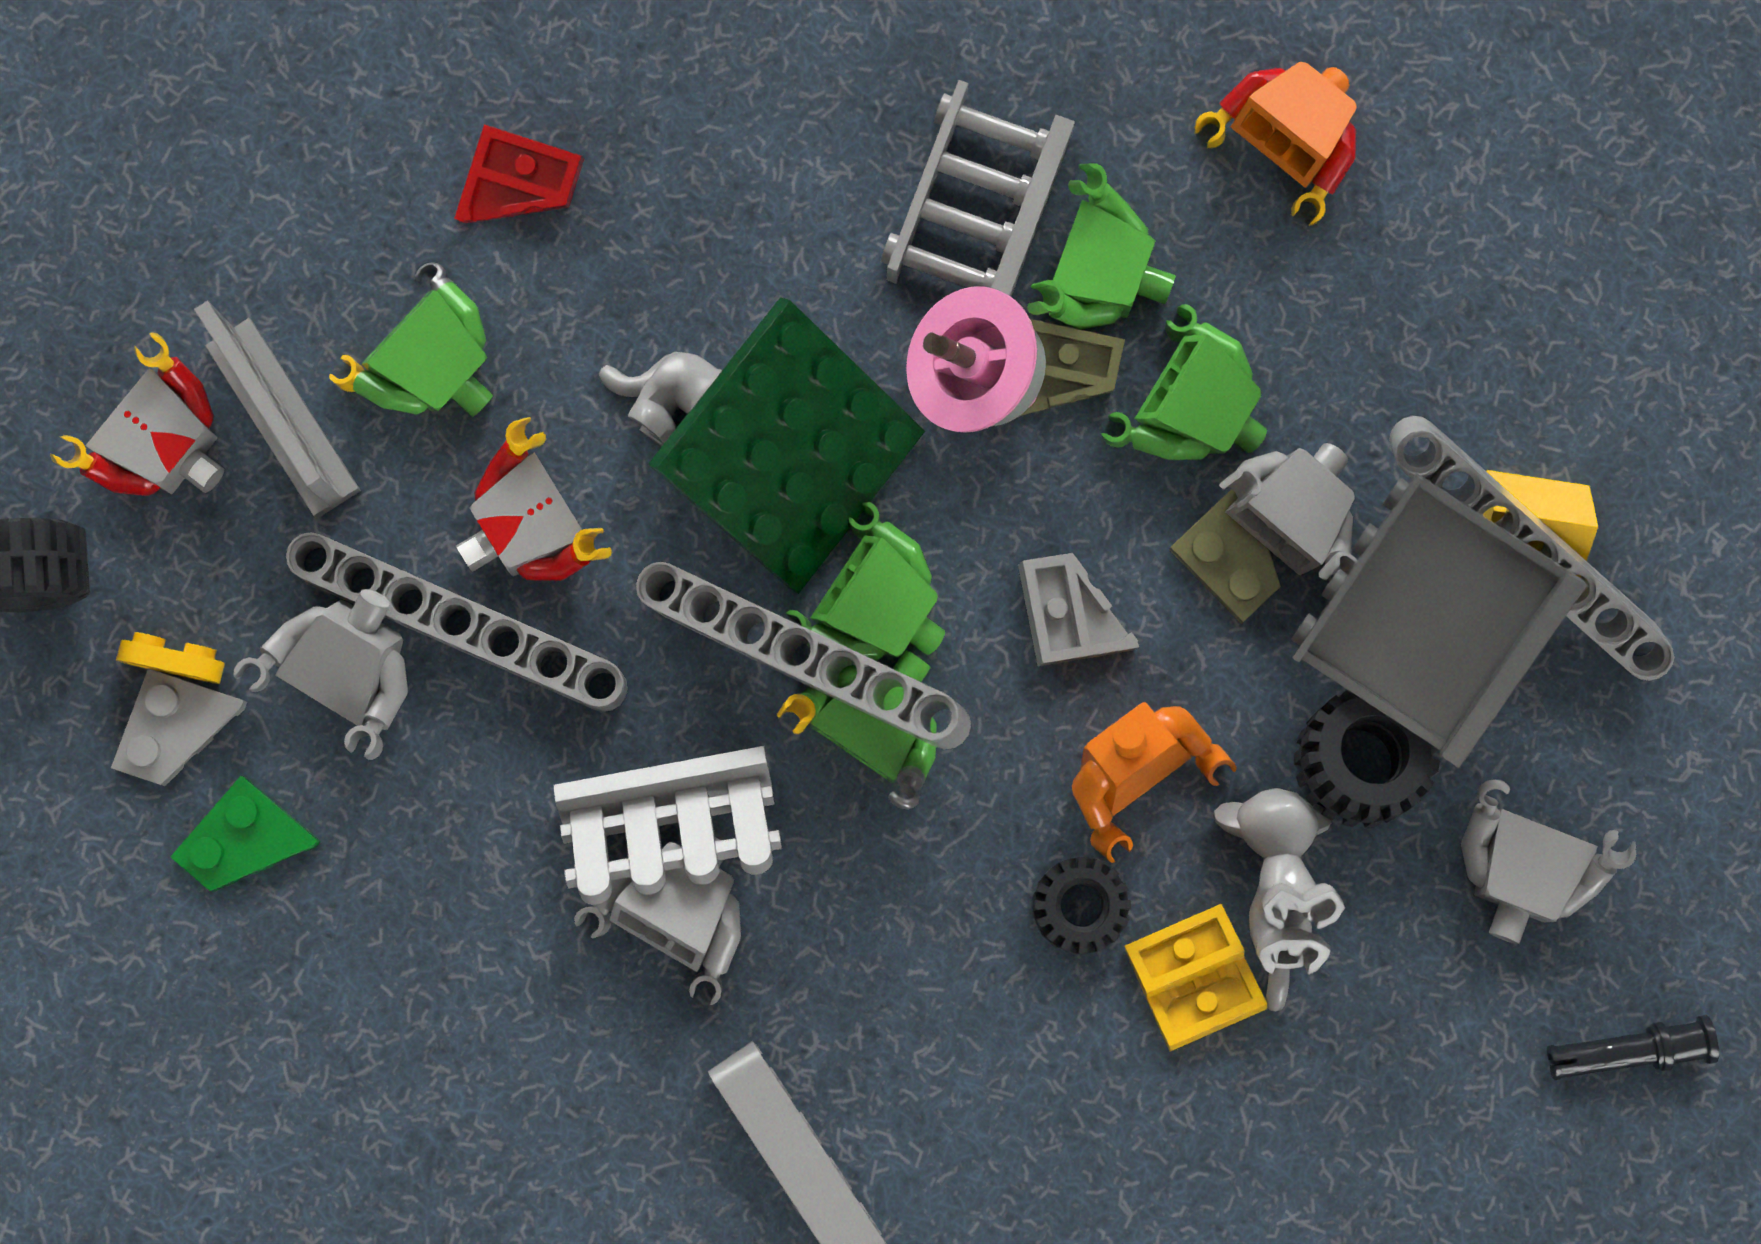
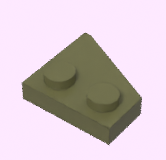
(1077, 365)
(1228, 560)

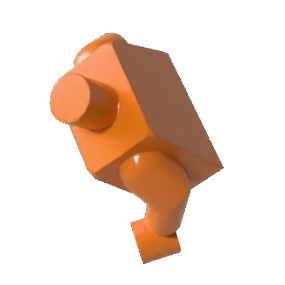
(1133, 759)

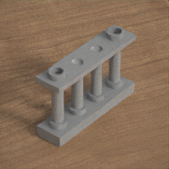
(1028, 193)

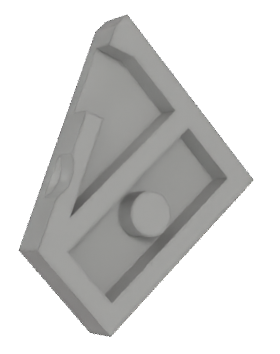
(1068, 613)
(170, 726)

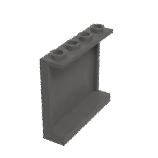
(1437, 617)

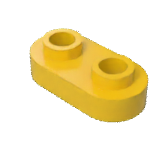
(149, 652)

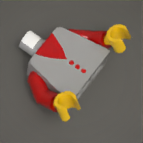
(153, 434)
(526, 517)

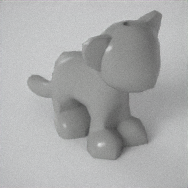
(669, 385)
(1281, 830)

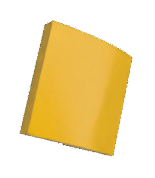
(1195, 977)

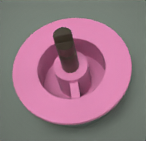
(975, 361)

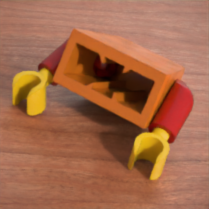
(1296, 122)

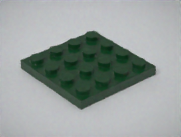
(787, 445)

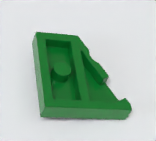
(241, 838)

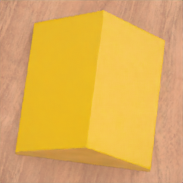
(1558, 504)

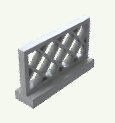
(278, 412)

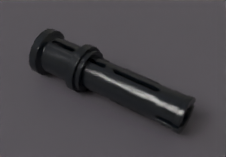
(1658, 1046)

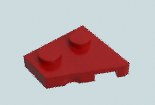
(516, 177)

